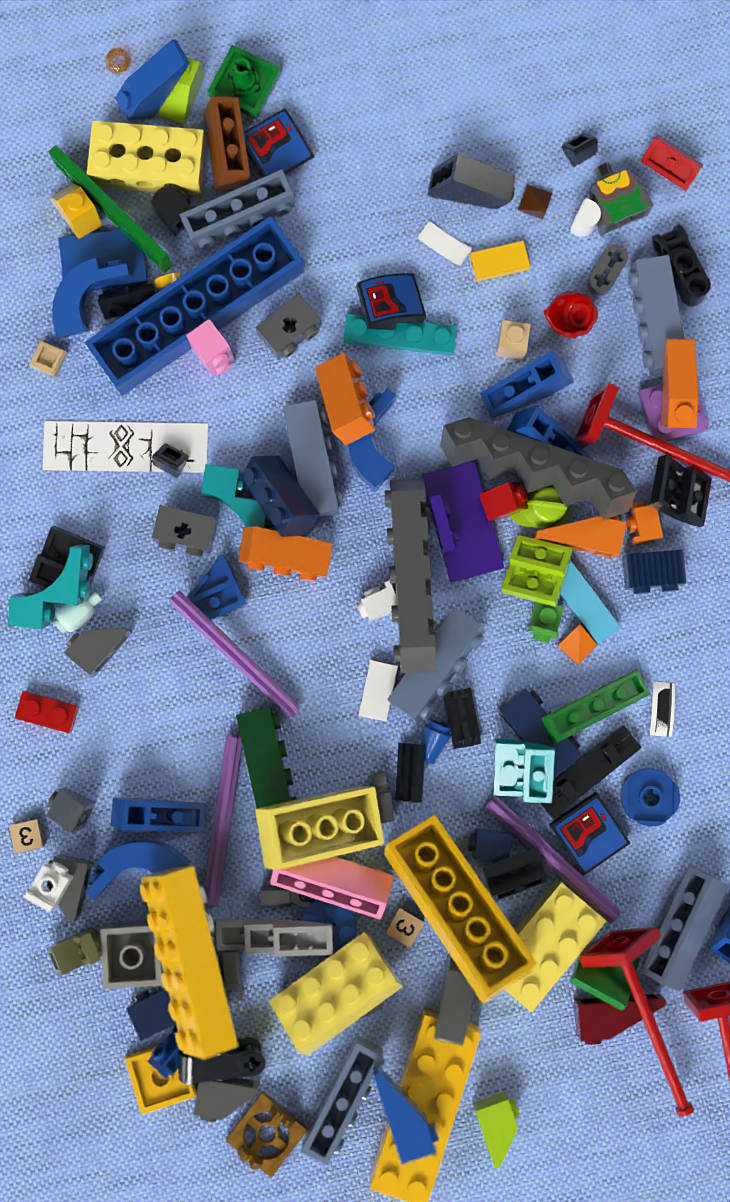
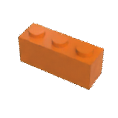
(345, 398)
(284, 554)

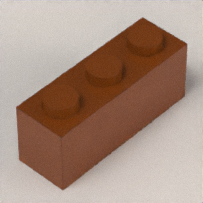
(226, 143)

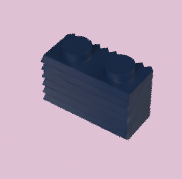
(654, 570)

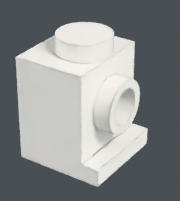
(377, 602)
(43, 897)

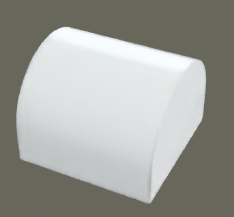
(586, 218)

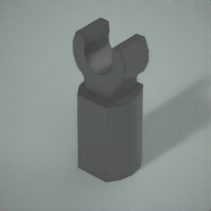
(383, 798)
(281, 897)
(231, 972)

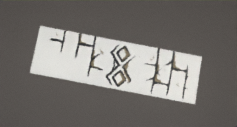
(120, 445)

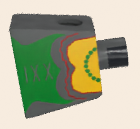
(619, 198)

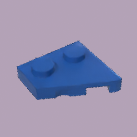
(217, 591)

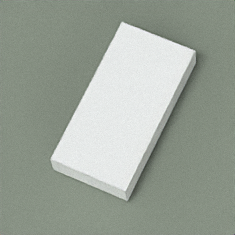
(377, 690)

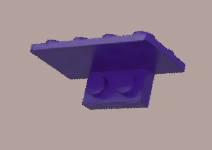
(461, 523)

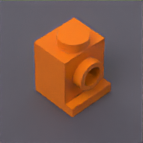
(643, 523)

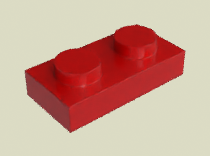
(671, 162)
(46, 712)

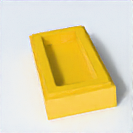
(499, 261)

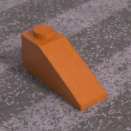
(679, 384)
(588, 535)

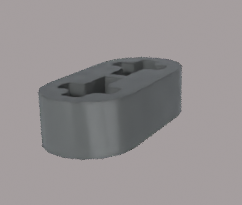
(612, 273)

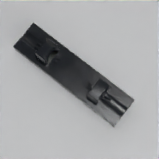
(591, 770)

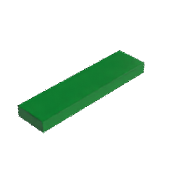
(595, 706)

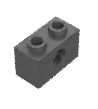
(294, 312)
(172, 520)

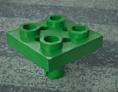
(239, 66)

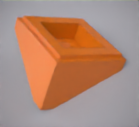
(577, 644)

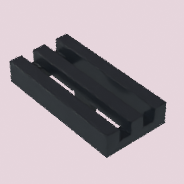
(410, 772)

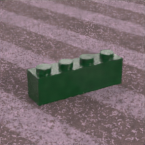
(265, 757)

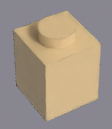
(513, 340)

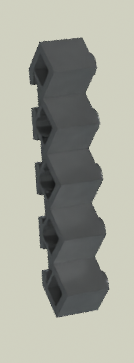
(538, 465)
(411, 576)

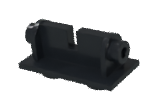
(117, 303)
(462, 718)

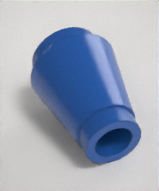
(435, 738)

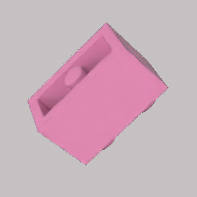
(211, 348)

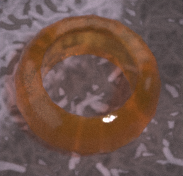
(117, 52)

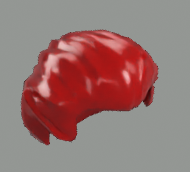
(571, 314)

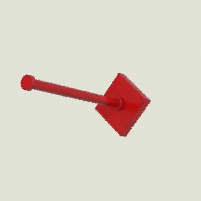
(598, 417)
(622, 948)
(709, 1004)

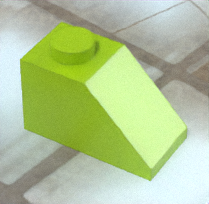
(182, 97)
(497, 1124)

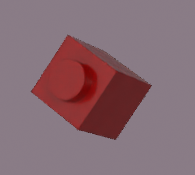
(504, 500)

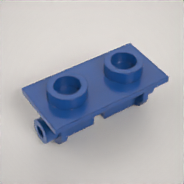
(165, 1055)

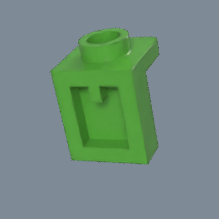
(545, 622)

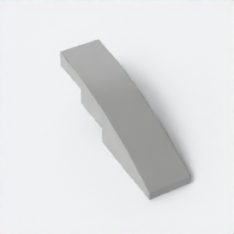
(274, 936)

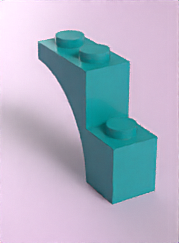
(225, 485)
(70, 588)

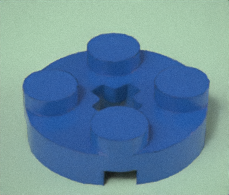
(661, 809)
(344, 918)

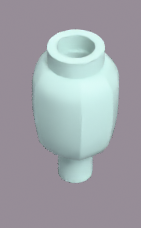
(73, 617)

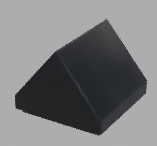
(580, 148)
(170, 460)

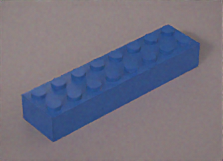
(213, 290)

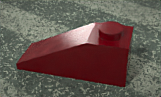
(601, 1021)

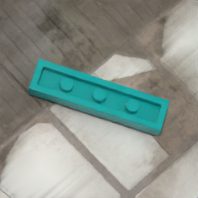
(406, 336)

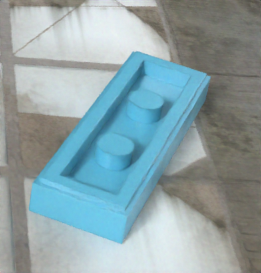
(587, 606)

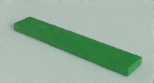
(111, 209)

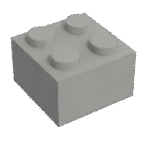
(129, 956)

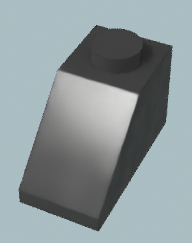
(95, 647)
(69, 809)
(73, 898)
(221, 1098)

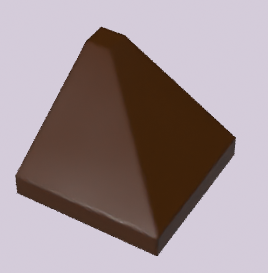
(535, 201)

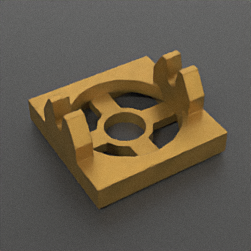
(237, 1139)

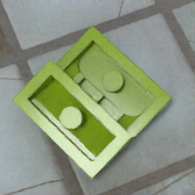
(537, 570)

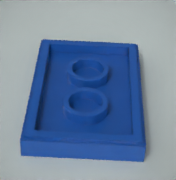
(106, 247)

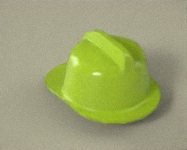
(544, 510)

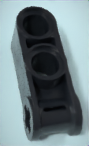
(677, 246)
(223, 1066)

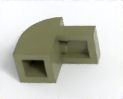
(75, 951)

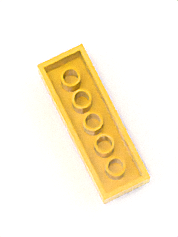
(459, 909)
(188, 962)
(435, 1083)

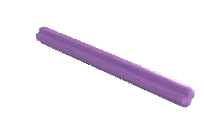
(234, 654)
(222, 820)
(553, 859)

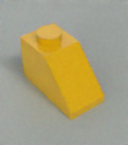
(76, 210)

